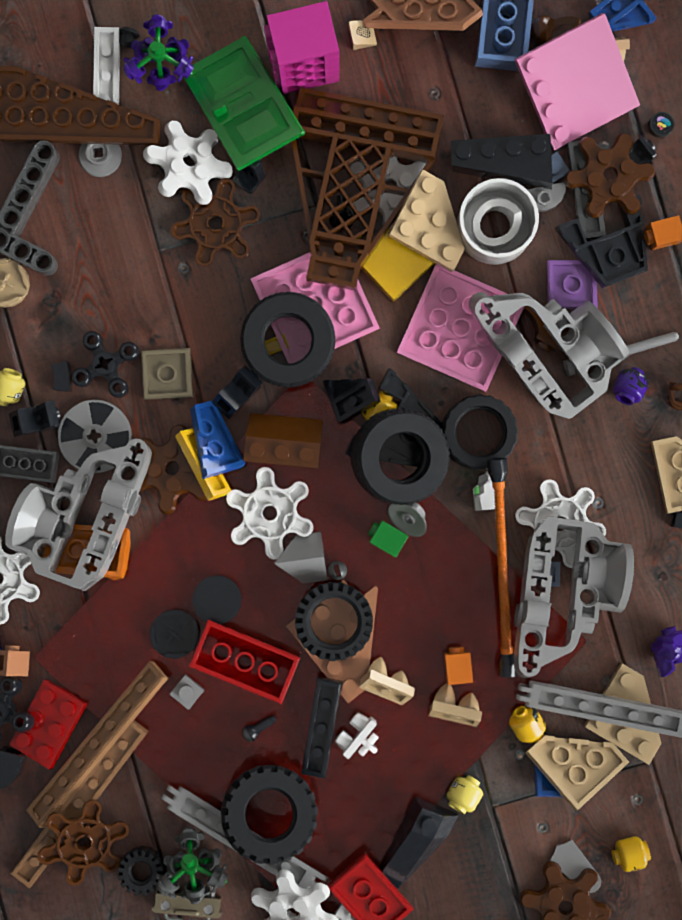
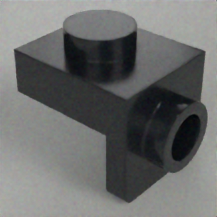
(642, 151)
(250, 177)

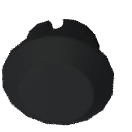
(127, 36)

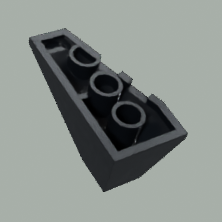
(417, 838)

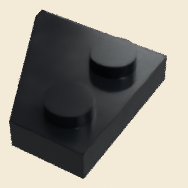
(351, 397)

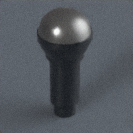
(251, 732)

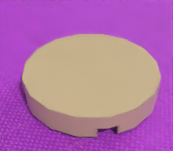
(13, 283)

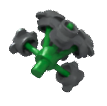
(188, 864)

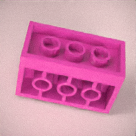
(302, 47)

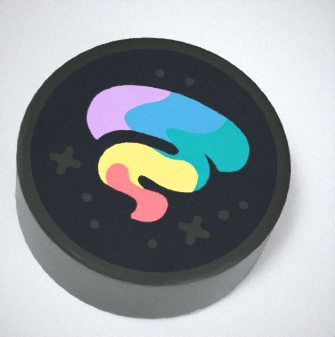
(661, 124)

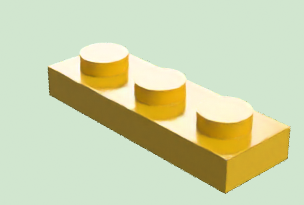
(212, 487)

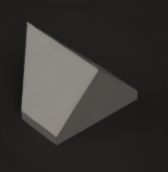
(304, 558)

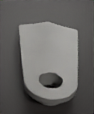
(572, 861)

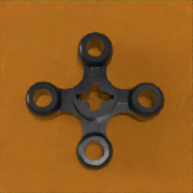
(95, 369)
(9, 688)

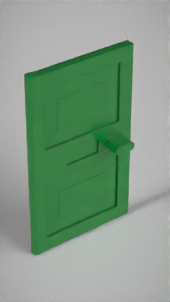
(243, 103)

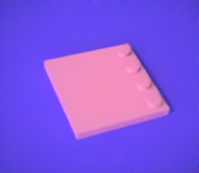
(577, 81)
(346, 308)
(447, 333)

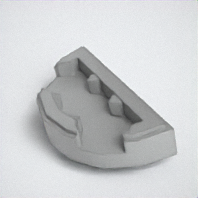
(546, 198)

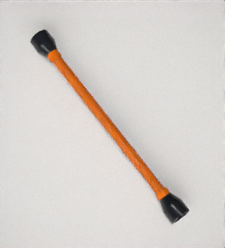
(497, 471)

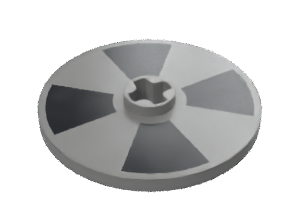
(79, 425)

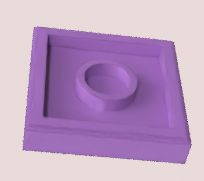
(570, 284)

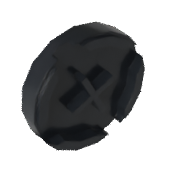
(217, 599)
(174, 633)

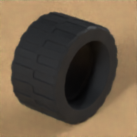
(499, 410)

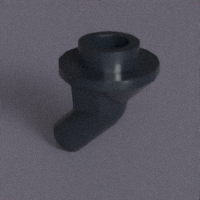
(345, 215)

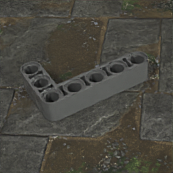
(24, 210)

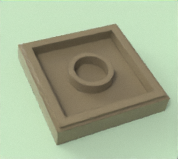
(167, 374)

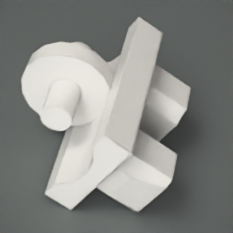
(350, 744)

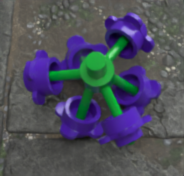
(150, 50)

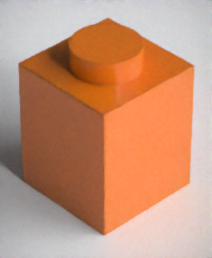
(664, 233)
(458, 666)

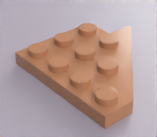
(423, 14)
(335, 623)

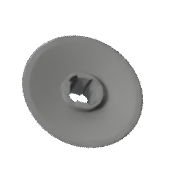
(103, 165)
(408, 518)

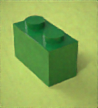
(387, 538)

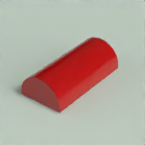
(244, 661)

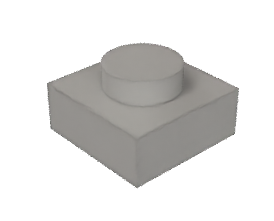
(187, 691)

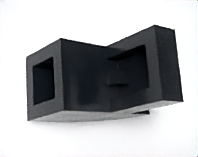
(237, 392)
(35, 419)
(11, 765)

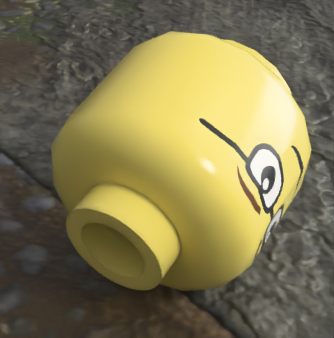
(10, 386)
(464, 794)

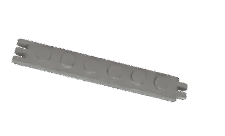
(601, 708)
(209, 820)

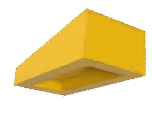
(273, 346)

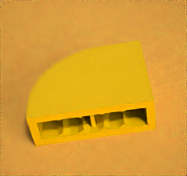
(395, 267)

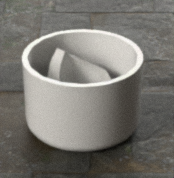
(511, 200)

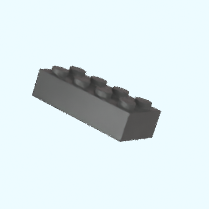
(28, 464)

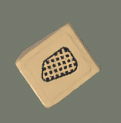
(360, 35)

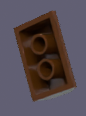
(283, 440)

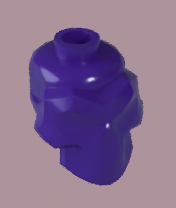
(667, 650)

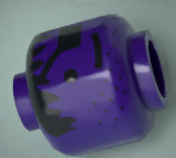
(630, 386)

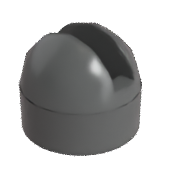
(342, 568)

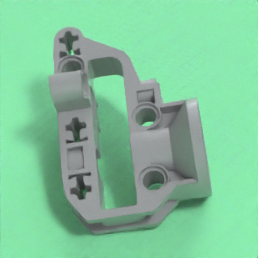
(587, 343)
(41, 522)
(603, 575)

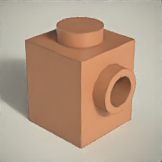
(14, 662)

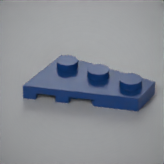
(214, 441)

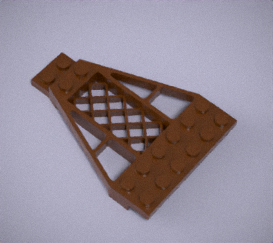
(365, 127)

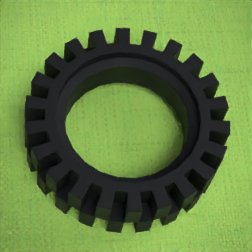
(334, 651)

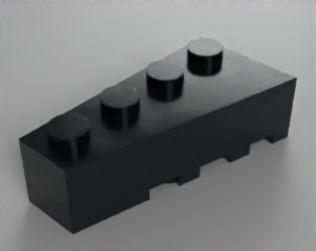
(512, 158)

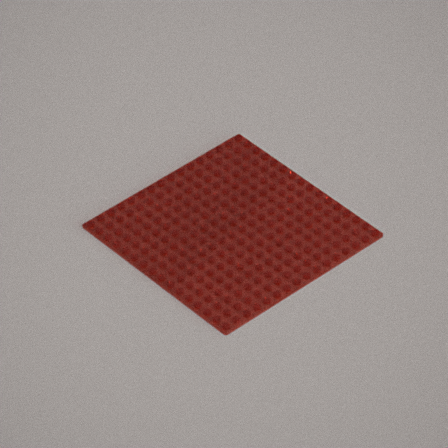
(428, 600)

